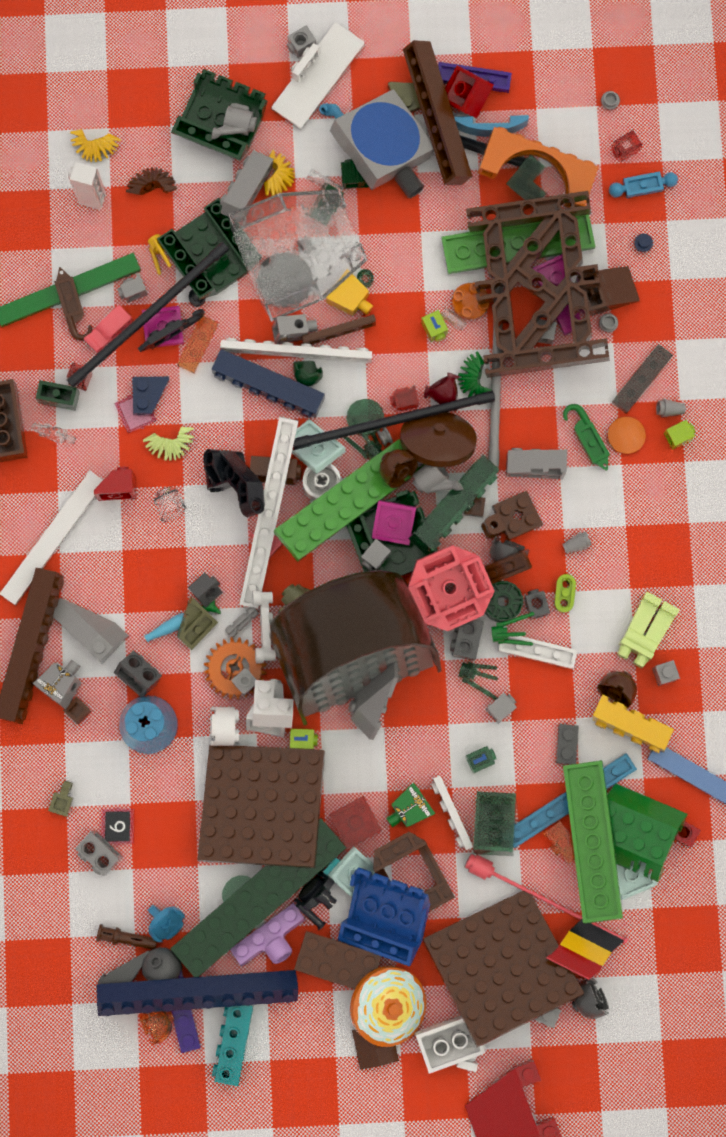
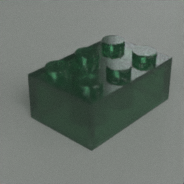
(495, 823)

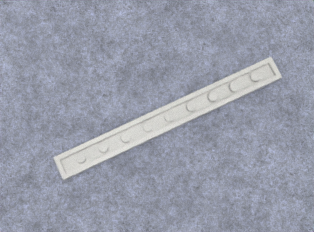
(268, 518)

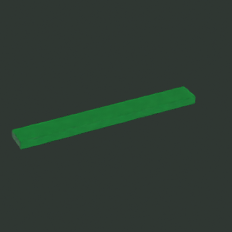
(84, 283)

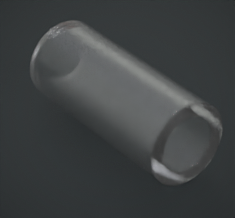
(453, 319)

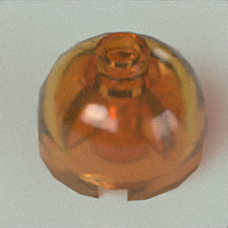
(157, 1025)

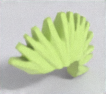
(170, 445)

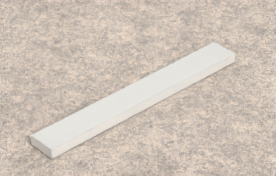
(51, 538)

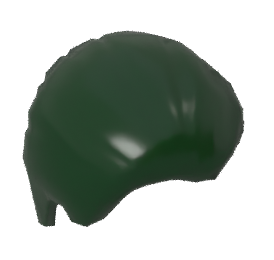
(307, 372)

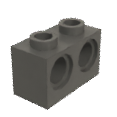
(471, 640)
(137, 674)

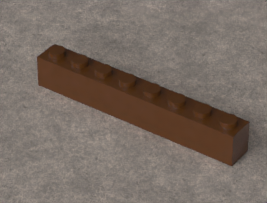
(437, 113)
(29, 645)

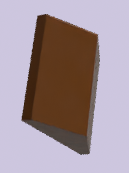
(373, 1055)

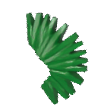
(472, 379)

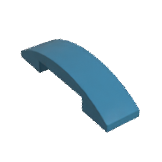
(467, 126)

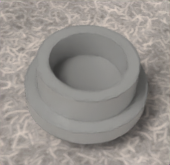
(610, 100)
(608, 323)

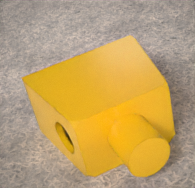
(350, 297)

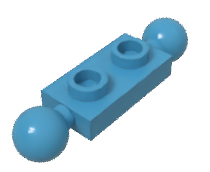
(643, 184)

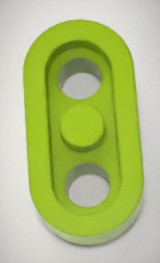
(566, 594)

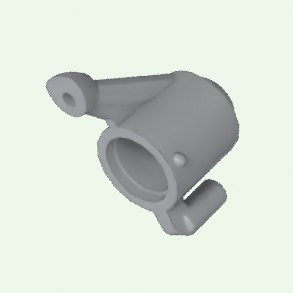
(236, 121)
(434, 479)

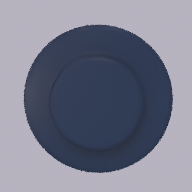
(643, 242)

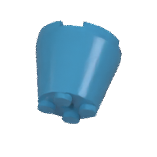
(154, 736)

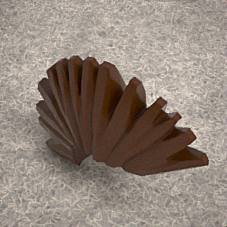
(150, 181)

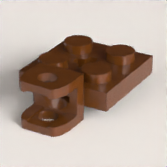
(505, 523)

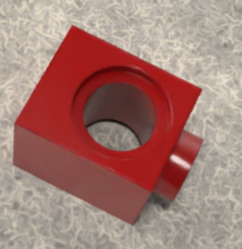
(692, 834)

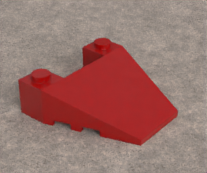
(504, 1109)

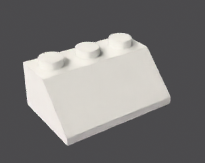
(447, 1044)

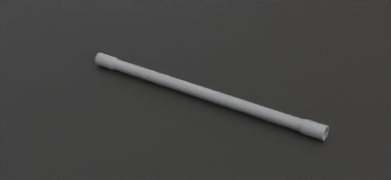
(493, 452)

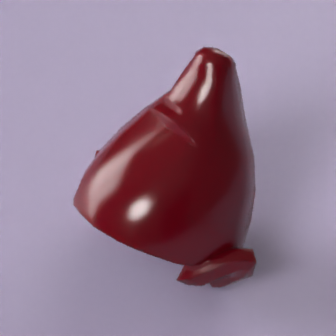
(443, 390)

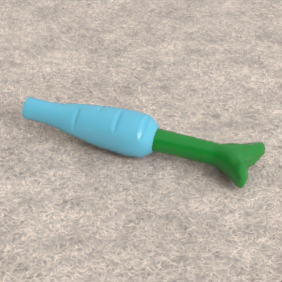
(174, 623)

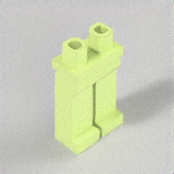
(634, 637)

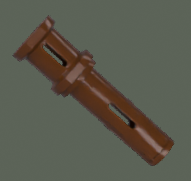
(117, 936)

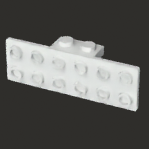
(317, 74)

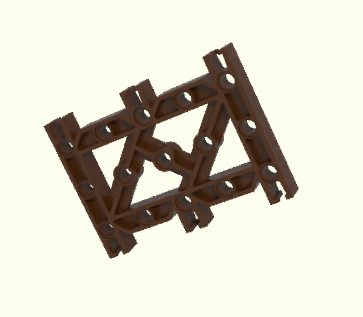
(519, 270)

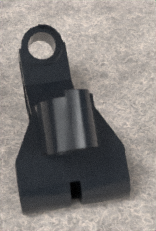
(228, 470)

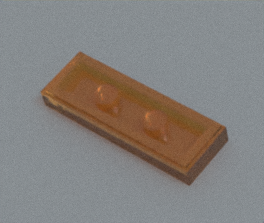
(197, 344)

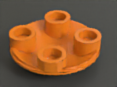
(465, 301)
(626, 435)

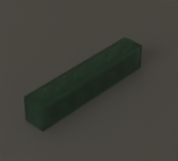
(451, 507)

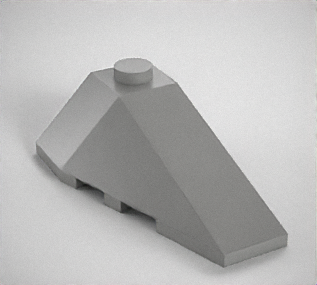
(93, 631)
(373, 700)

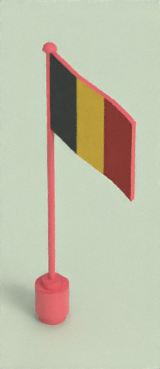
(584, 946)

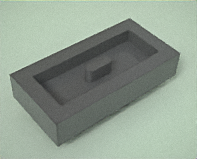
(567, 744)

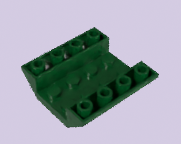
(196, 241)

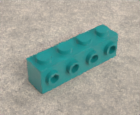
(233, 1044)

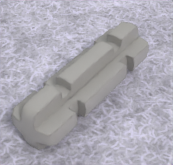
(241, 621)

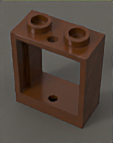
(259, 466)

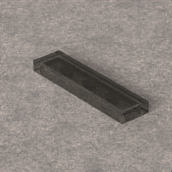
(642, 378)

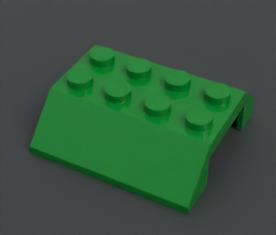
(642, 830)

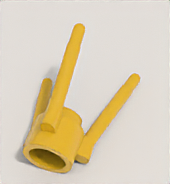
(156, 248)

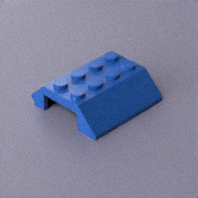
(385, 917)

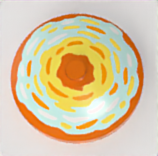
(388, 1006)

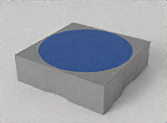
(382, 139)

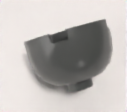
(501, 550)
(161, 964)
(593, 1002)

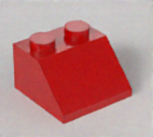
(467, 91)
(117, 485)

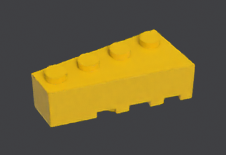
(632, 724)

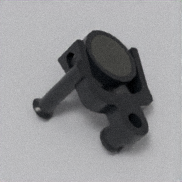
(315, 893)

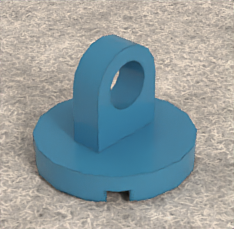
(165, 922)

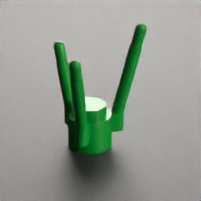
(501, 634)

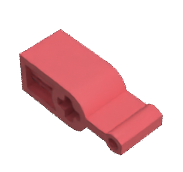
(108, 328)

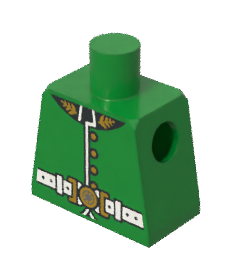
(410, 808)

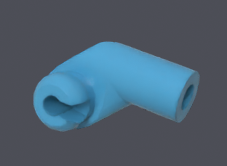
(330, 110)

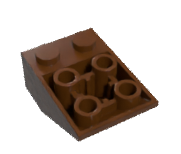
(615, 291)

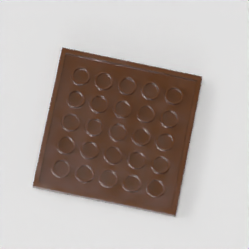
(261, 806)
(500, 967)

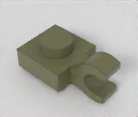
(61, 801)

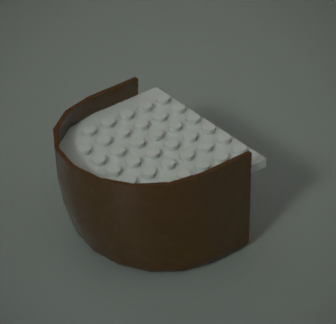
(347, 635)

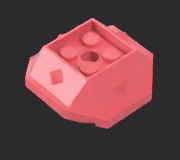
(470, 592)

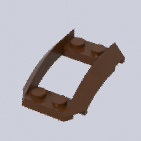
(404, 846)

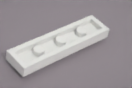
(541, 652)
(448, 806)

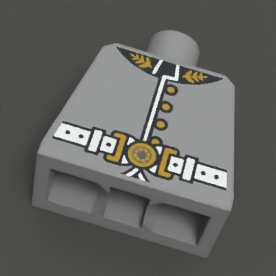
(292, 328)
(59, 683)

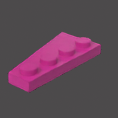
(555, 273)

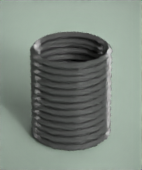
(409, 182)

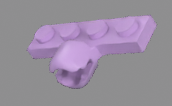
(270, 938)

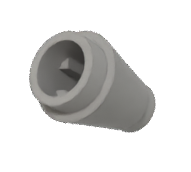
(669, 408)
(577, 543)

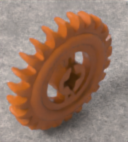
(220, 655)

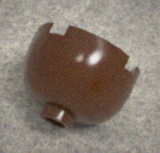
(396, 467)
(618, 687)

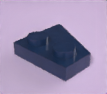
(147, 393)

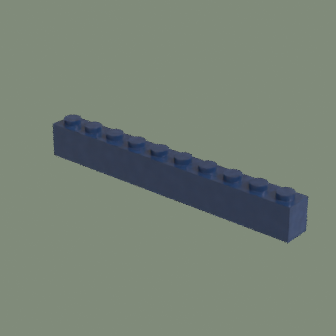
(197, 993)

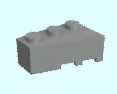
(536, 463)

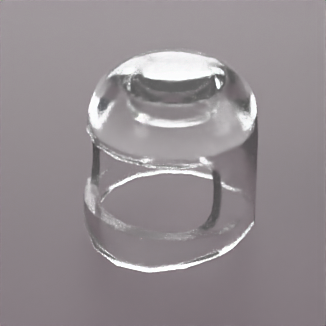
(168, 500)

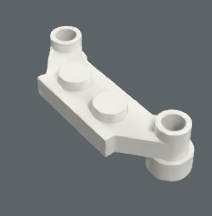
(263, 599)

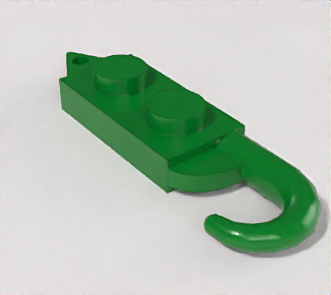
(589, 437)

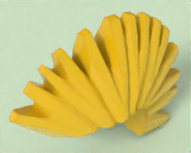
(95, 146)
(282, 176)

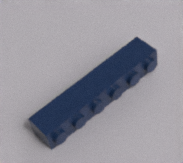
(268, 383)

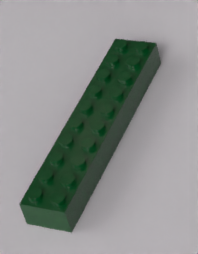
(250, 906)

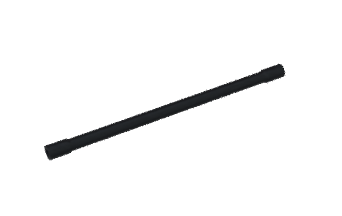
(79, 375)
(478, 399)

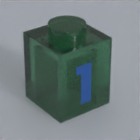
(481, 759)

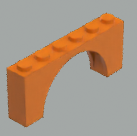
(505, 146)

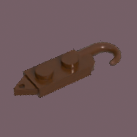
(70, 303)

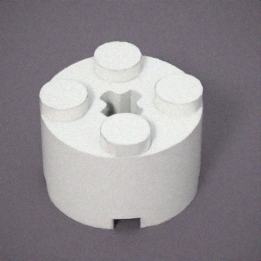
(311, 482)
(223, 726)

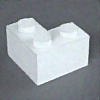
(270, 710)

